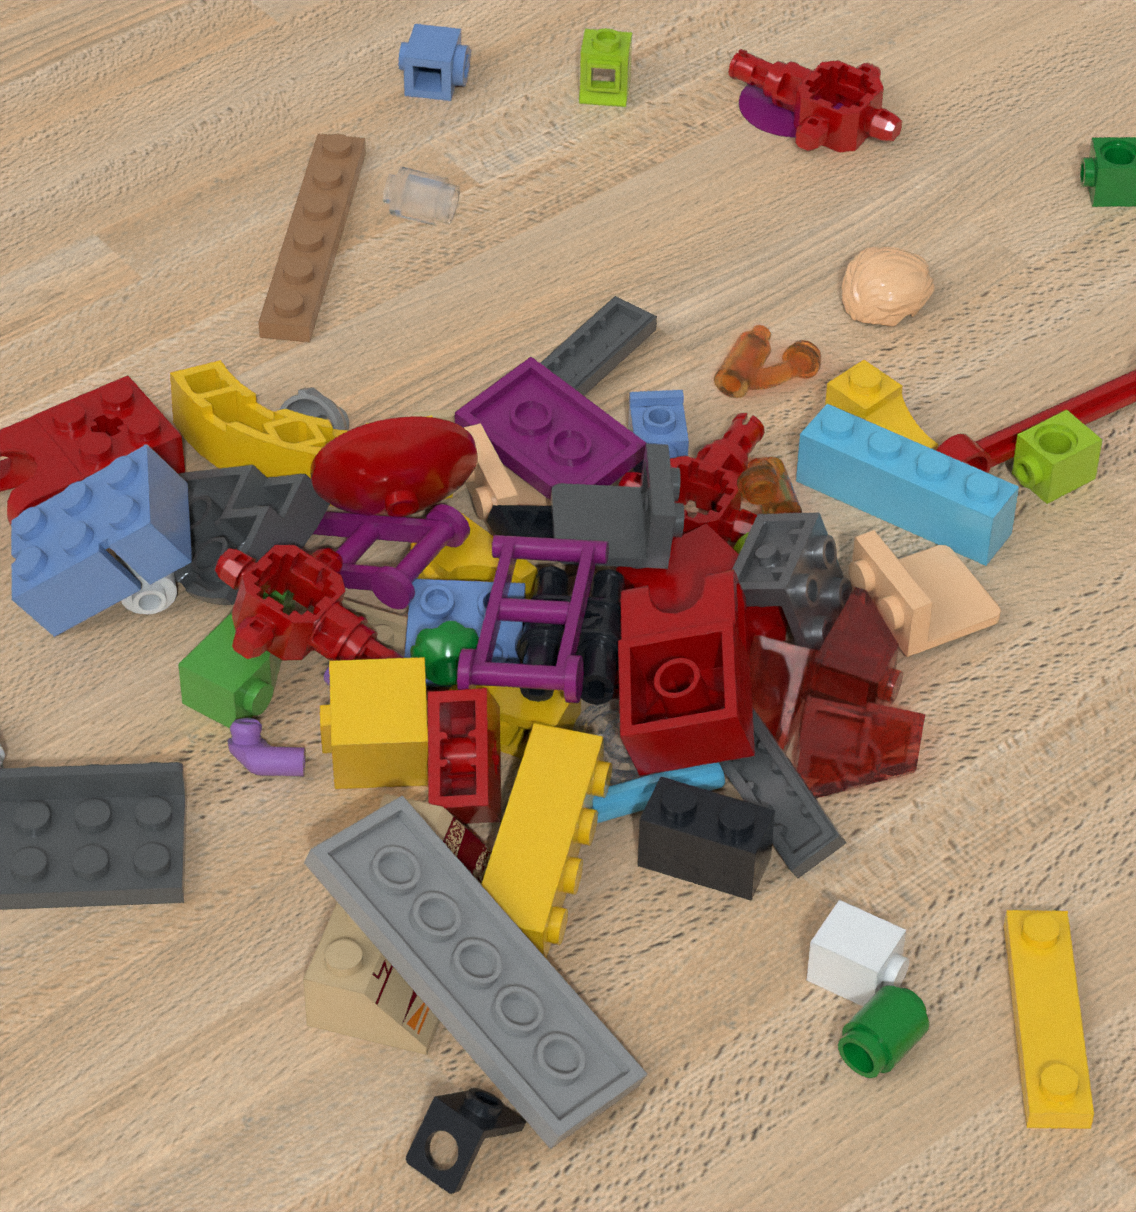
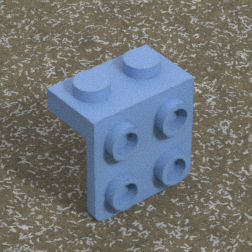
(465, 603)

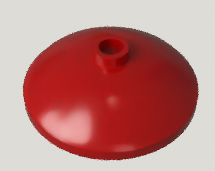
(394, 466)

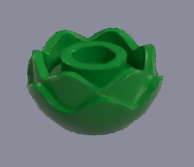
(442, 650)

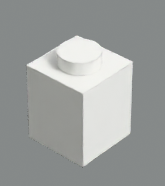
(856, 954)

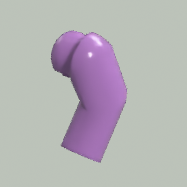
(259, 756)

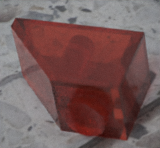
(857, 657)
(780, 683)

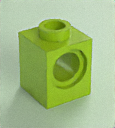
(1056, 456)

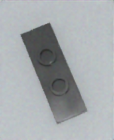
(601, 344)
(769, 779)

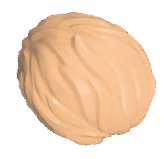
(885, 285)

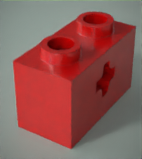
(465, 754)

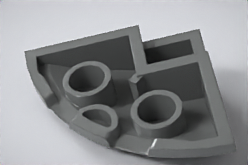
(244, 513)

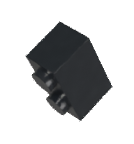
(705, 838)

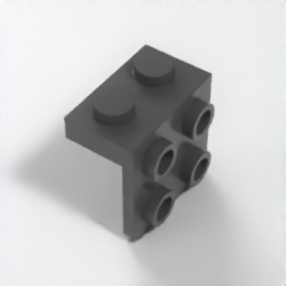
(632, 519)

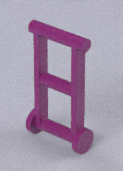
(393, 585)
(476, 665)

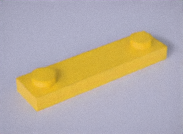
(1048, 1020)

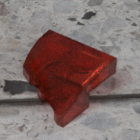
(855, 745)

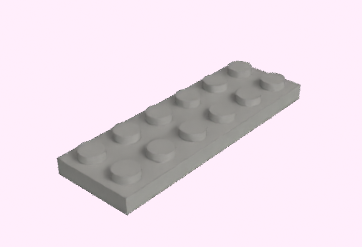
(476, 970)

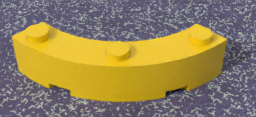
(234, 430)

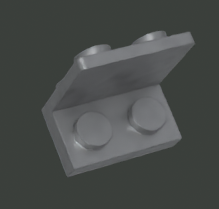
(794, 566)

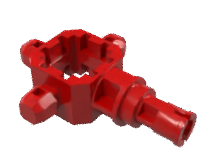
(814, 94)
(713, 480)
(315, 582)

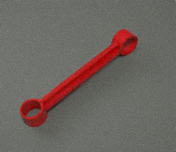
(1002, 444)

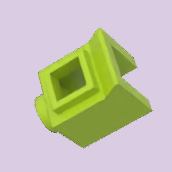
(605, 50)

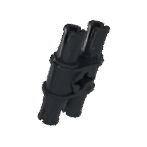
(598, 637)

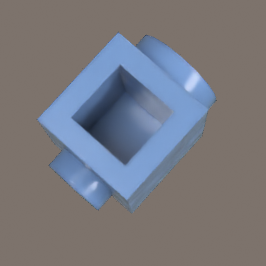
(434, 62)

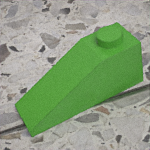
(224, 682)

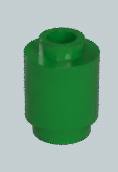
(883, 1031)

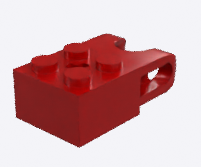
(81, 439)
(686, 679)

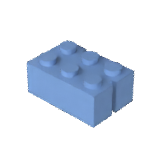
(61, 544)

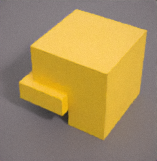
(377, 723)

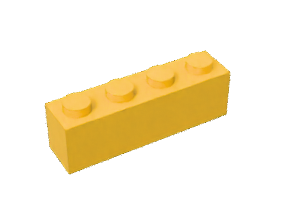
(544, 829)

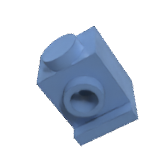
(659, 419)

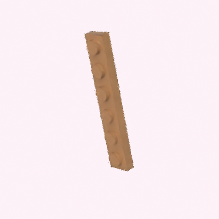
(312, 238)

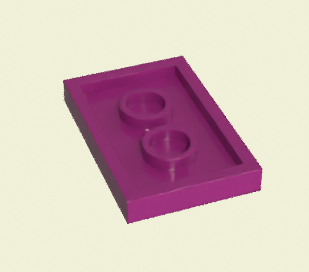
(551, 430)

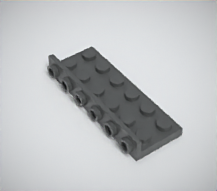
(92, 835)

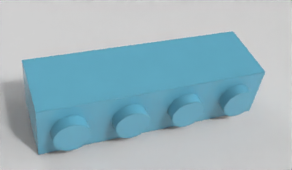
(906, 484)

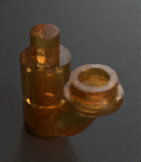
(744, 364)
(769, 486)

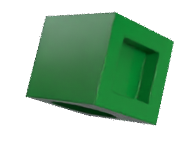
(1110, 172)

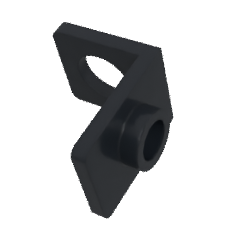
(470, 1119)

